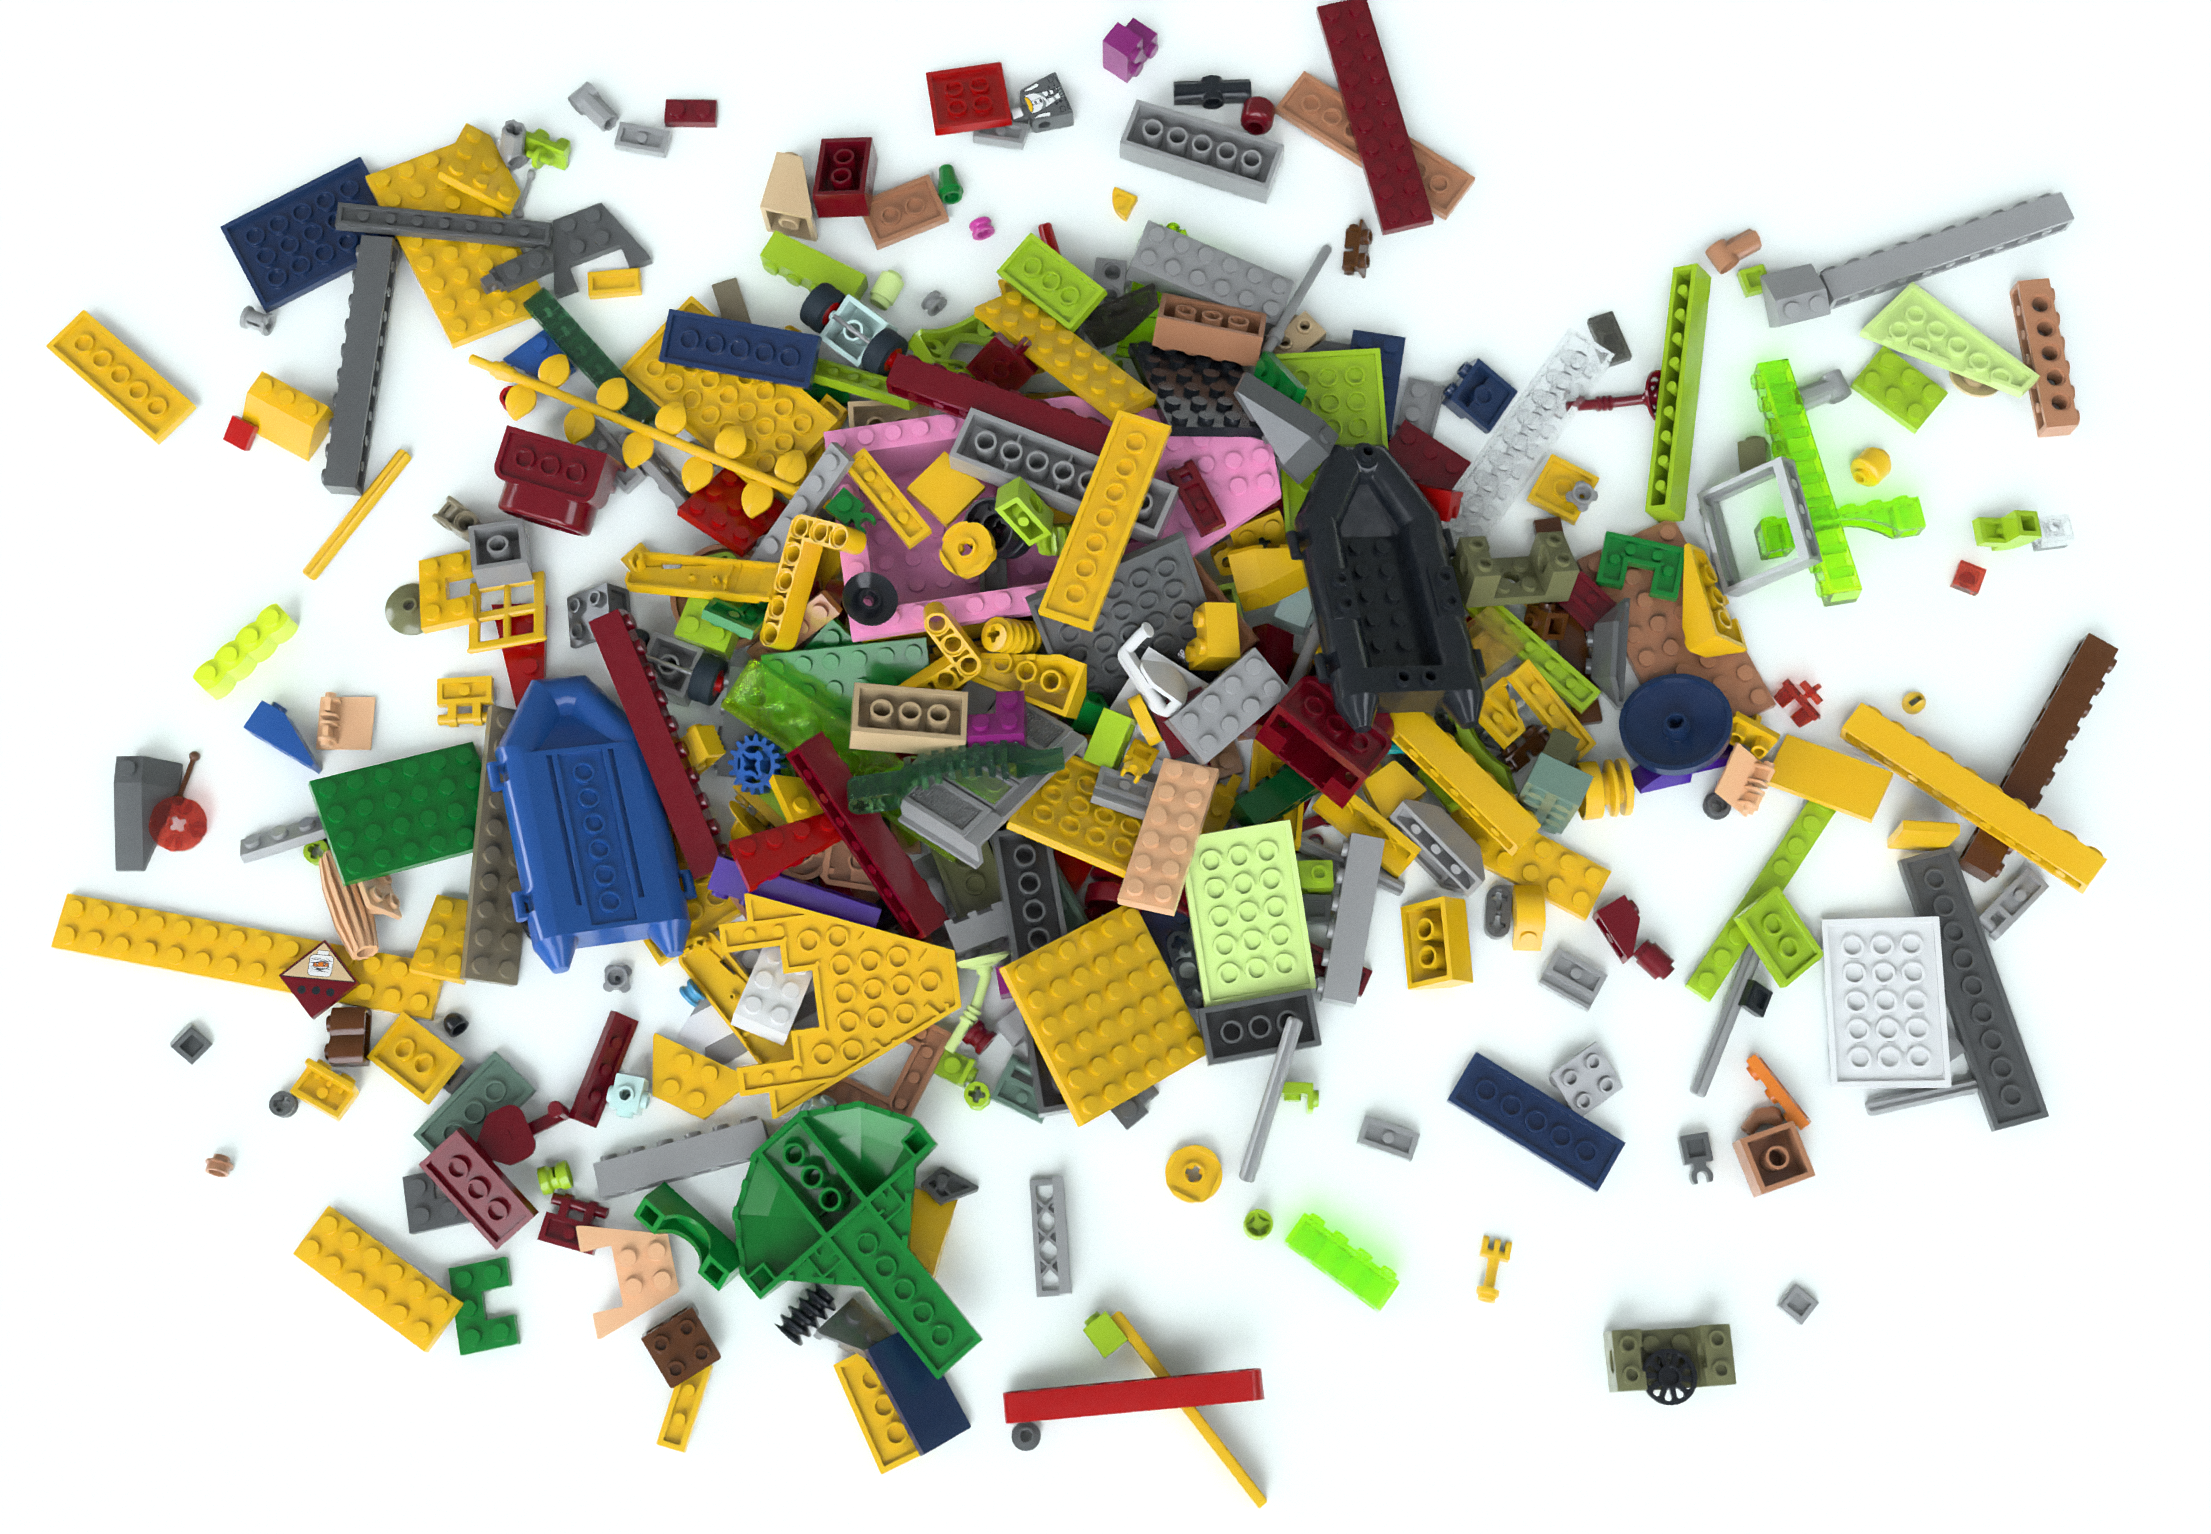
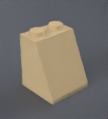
(787, 199)

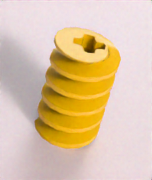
(1011, 636)

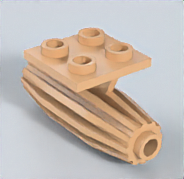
(355, 906)

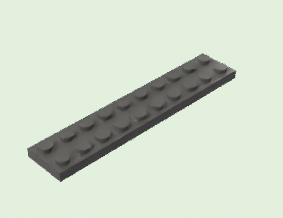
(1975, 992)

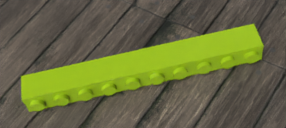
(1678, 394)

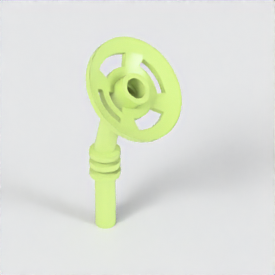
(983, 967)

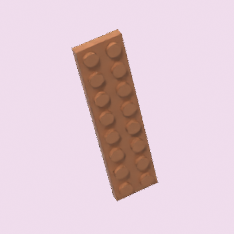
(1321, 114)

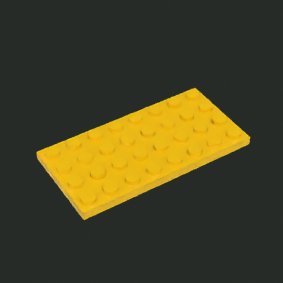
(446, 268)
(772, 414)

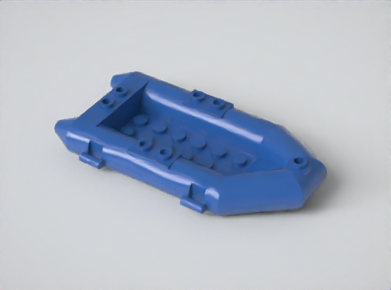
(587, 826)

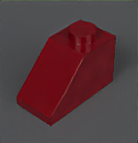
(1620, 926)

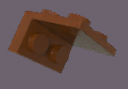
(681, 1346)

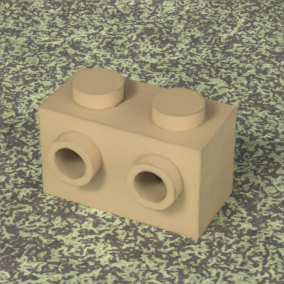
(1301, 335)

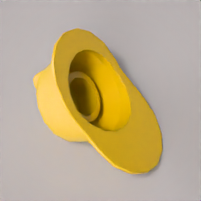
(745, 823)

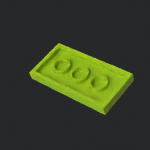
(1051, 282)

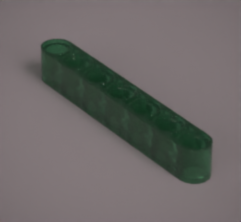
(585, 352)

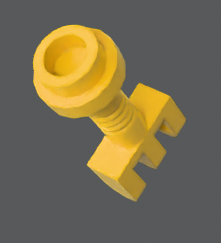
(1487, 1292)

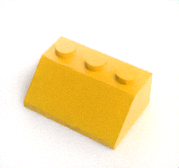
(287, 416)
(1436, 943)

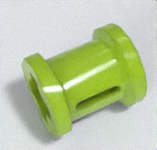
(972, 1089)

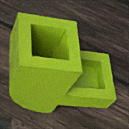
(2008, 532)

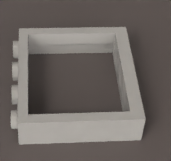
(1797, 515)

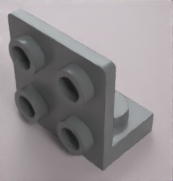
(591, 605)

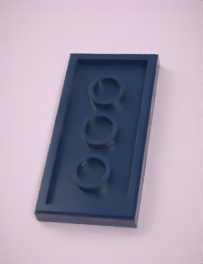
(920, 1399)

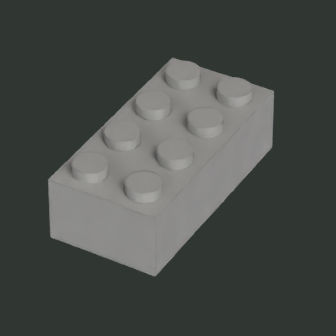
(1227, 706)

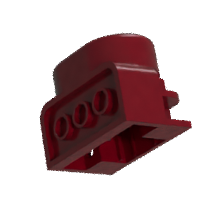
(553, 481)
(1320, 744)

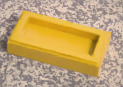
(614, 283)

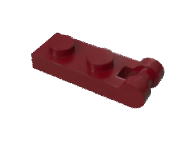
(1197, 498)

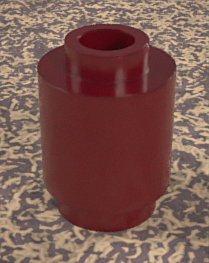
(1654, 960)

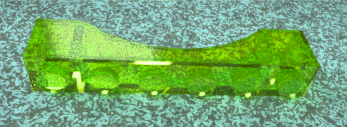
(1893, 519)

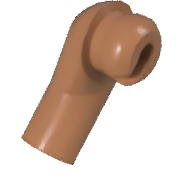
(1762, 1116)

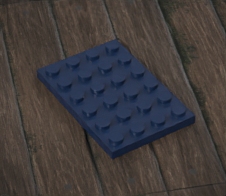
(293, 240)

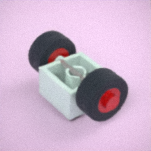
(853, 329)

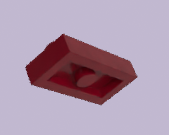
(691, 113)

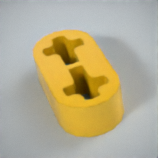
(1145, 720)

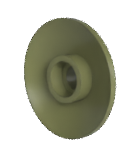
(402, 620)

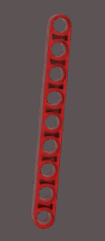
(1133, 1395)

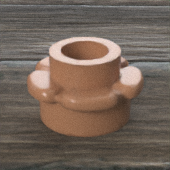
(219, 1165)

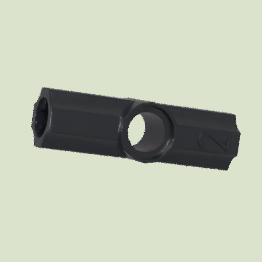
(1211, 92)

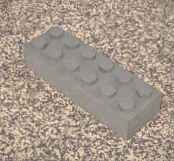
(1201, 151)
(1205, 273)

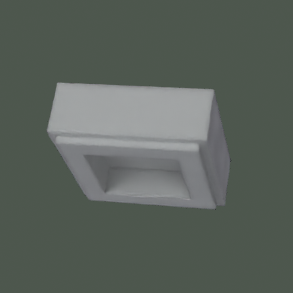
(1797, 1304)

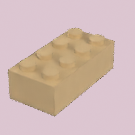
(907, 719)

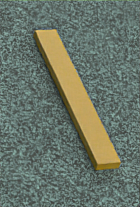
(1192, 1413)

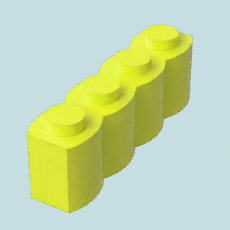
(240, 657)

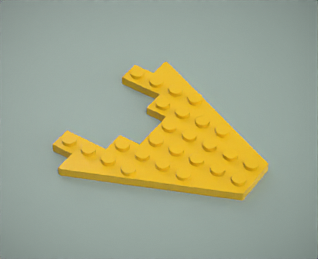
(867, 988)

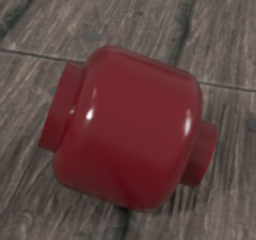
(1257, 115)

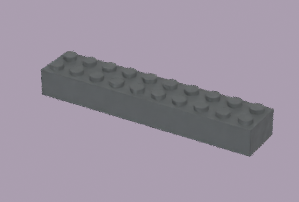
(1032, 920)

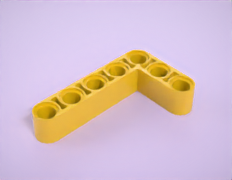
(797, 574)
(953, 652)

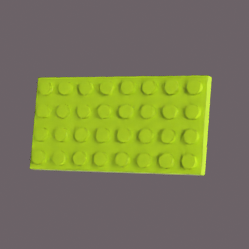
(1347, 395)

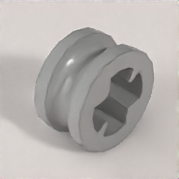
(934, 303)

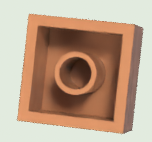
(1773, 1159)

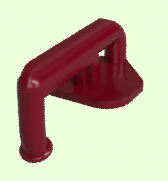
(510, 1138)

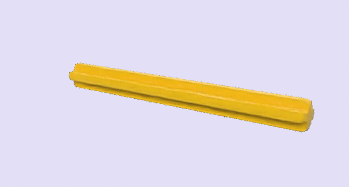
(357, 514)

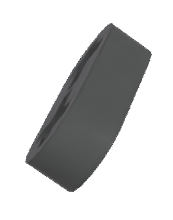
(1504, 912)

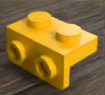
(325, 1089)

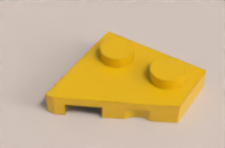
(1500, 715)

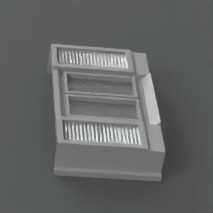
(971, 809)

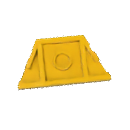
(690, 1079)

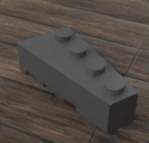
(732, 729)

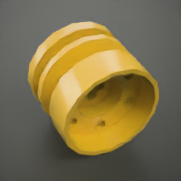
(1608, 788)

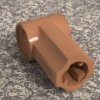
(1727, 254)

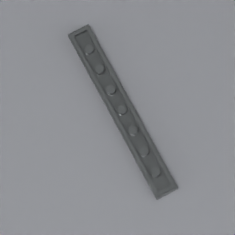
(443, 226)

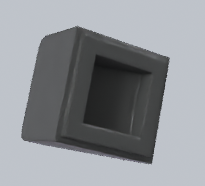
(190, 1043)

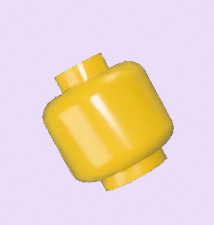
(1871, 466)

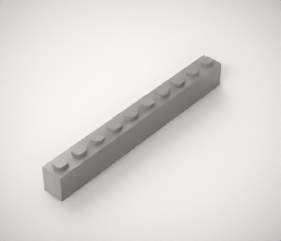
(1946, 249)

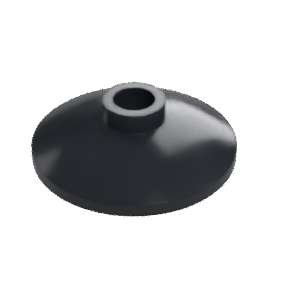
(877, 590)

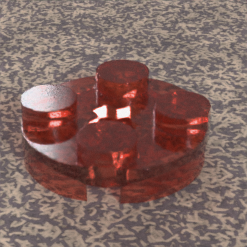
(173, 840)

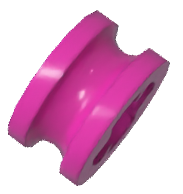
(981, 228)

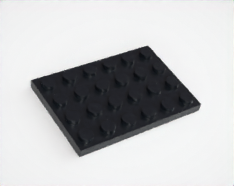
(1193, 392)

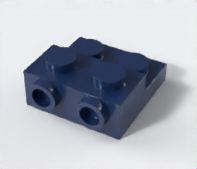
(1478, 395)

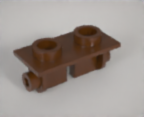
(1357, 238)
(1531, 740)

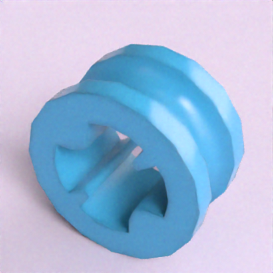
(691, 993)

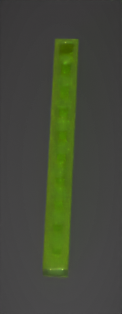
(1792, 438)

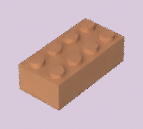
(1209, 329)

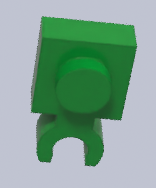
(849, 509)

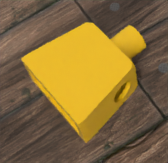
(1389, 787)

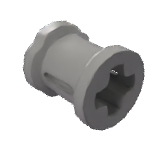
(256, 320)

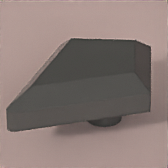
(947, 1186)

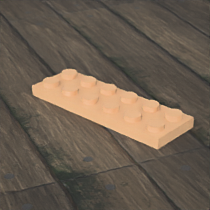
(1168, 837)

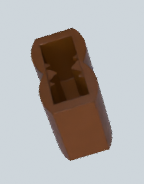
(349, 1036)

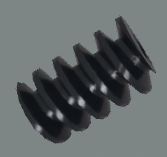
(806, 1314)

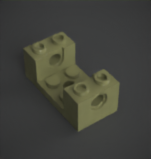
(1540, 577)
(1705, 1345)

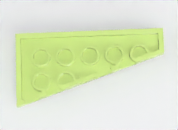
(1935, 334)

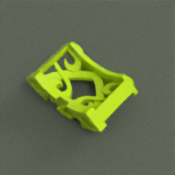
(940, 343)

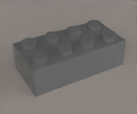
(1256, 1026)

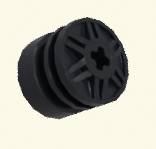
(1007, 541)

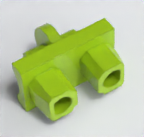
(544, 151)

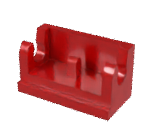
(1444, 500)

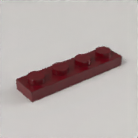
(603, 1069)

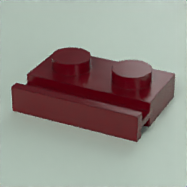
(1587, 602)

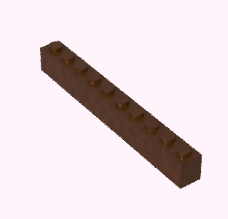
(2044, 746)

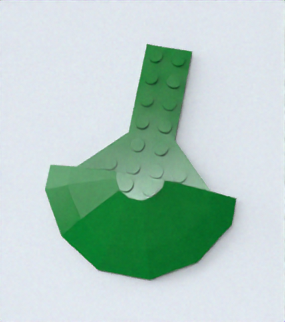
(836, 1208)

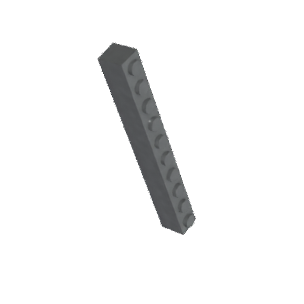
(361, 366)

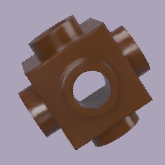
(1546, 621)

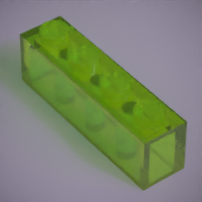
(1341, 1262)

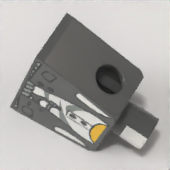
(1044, 106)

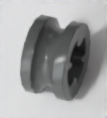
(287, 1111)

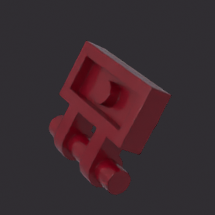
(561, 1230)

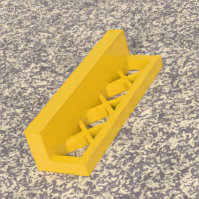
(1364, 820)

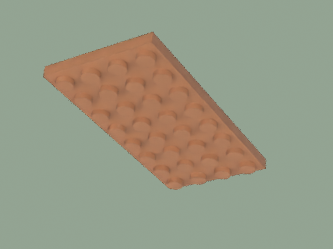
(1658, 638)

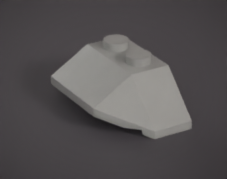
(1447, 849)

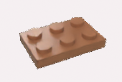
(905, 212)

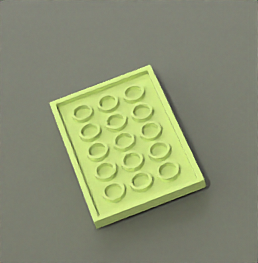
(1248, 914)

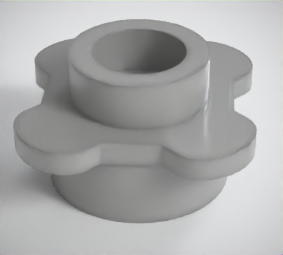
(1589, 495)
(611, 973)

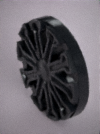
(1670, 1377)

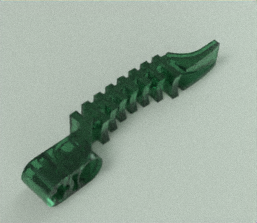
(887, 789)

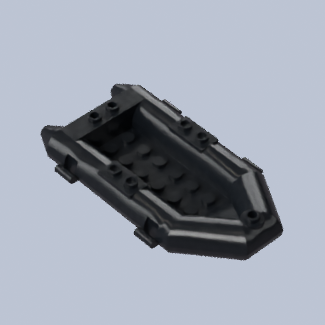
(1384, 593)

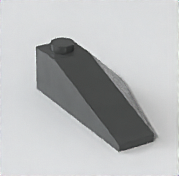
(1293, 431)
(138, 788)

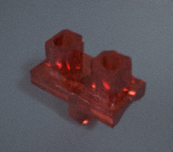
(1807, 712)

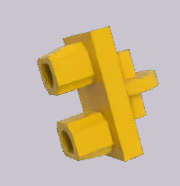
(1753, 734)

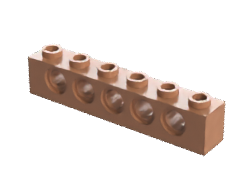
(2033, 346)

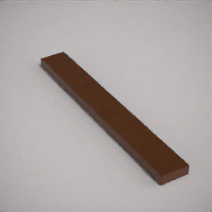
(1574, 645)

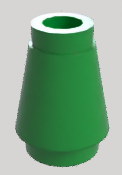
(949, 186)

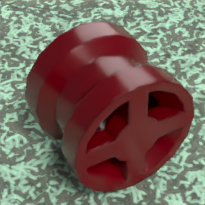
(979, 1037)

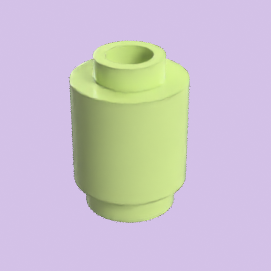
(886, 289)

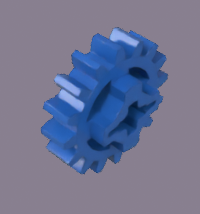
(756, 763)

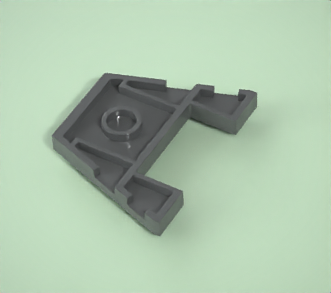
(588, 236)

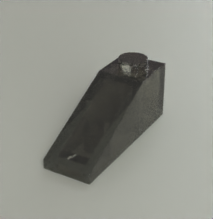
(1119, 317)

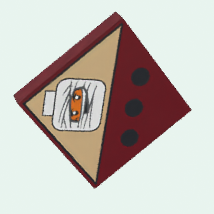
(319, 979)

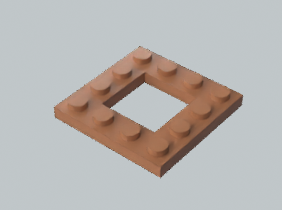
(911, 1082)

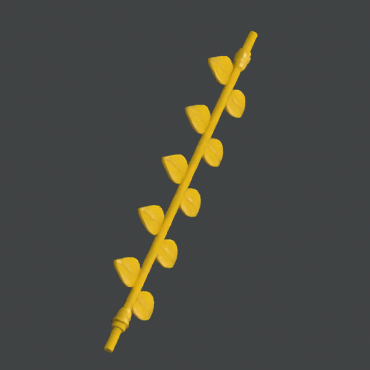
(639, 445)

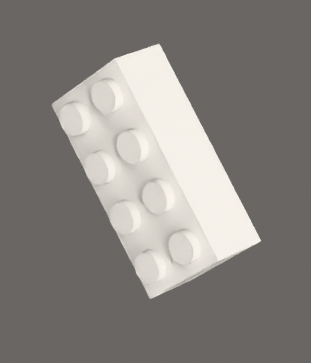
(771, 998)

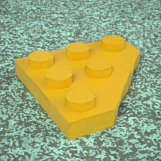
(479, 170)

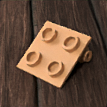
(345, 723)
(1742, 780)

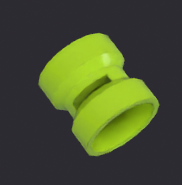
(555, 1177)
(1255, 1221)

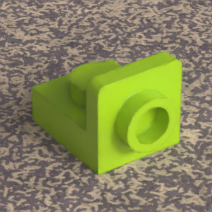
(957, 1069)
(1295, 1090)

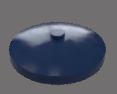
(1676, 724)

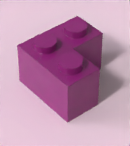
(1128, 48)
(1006, 724)

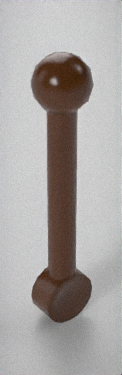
(193, 756)

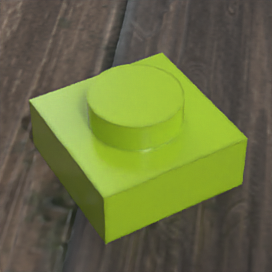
(1750, 280)

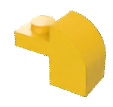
(1528, 916)

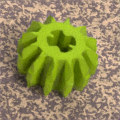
(1055, 542)

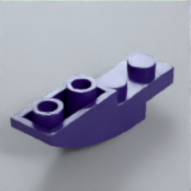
(1648, 781)

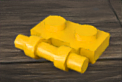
(463, 692)

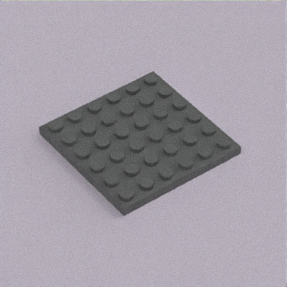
(1150, 586)

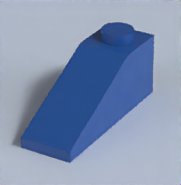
(279, 731)

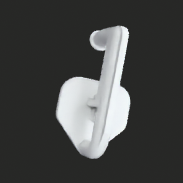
(1153, 676)

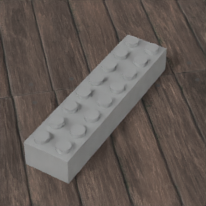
(1054, 470)

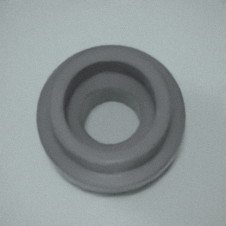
(1710, 812)
(1030, 1445)

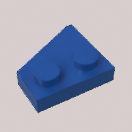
(532, 354)

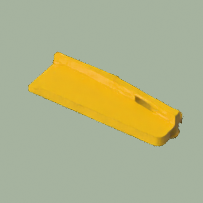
(701, 577)
(724, 991)

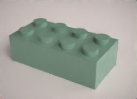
(1553, 792)

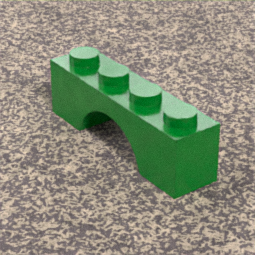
(670, 1213)

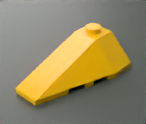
(1265, 575)
(1705, 617)
(1047, 680)

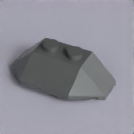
(1609, 653)

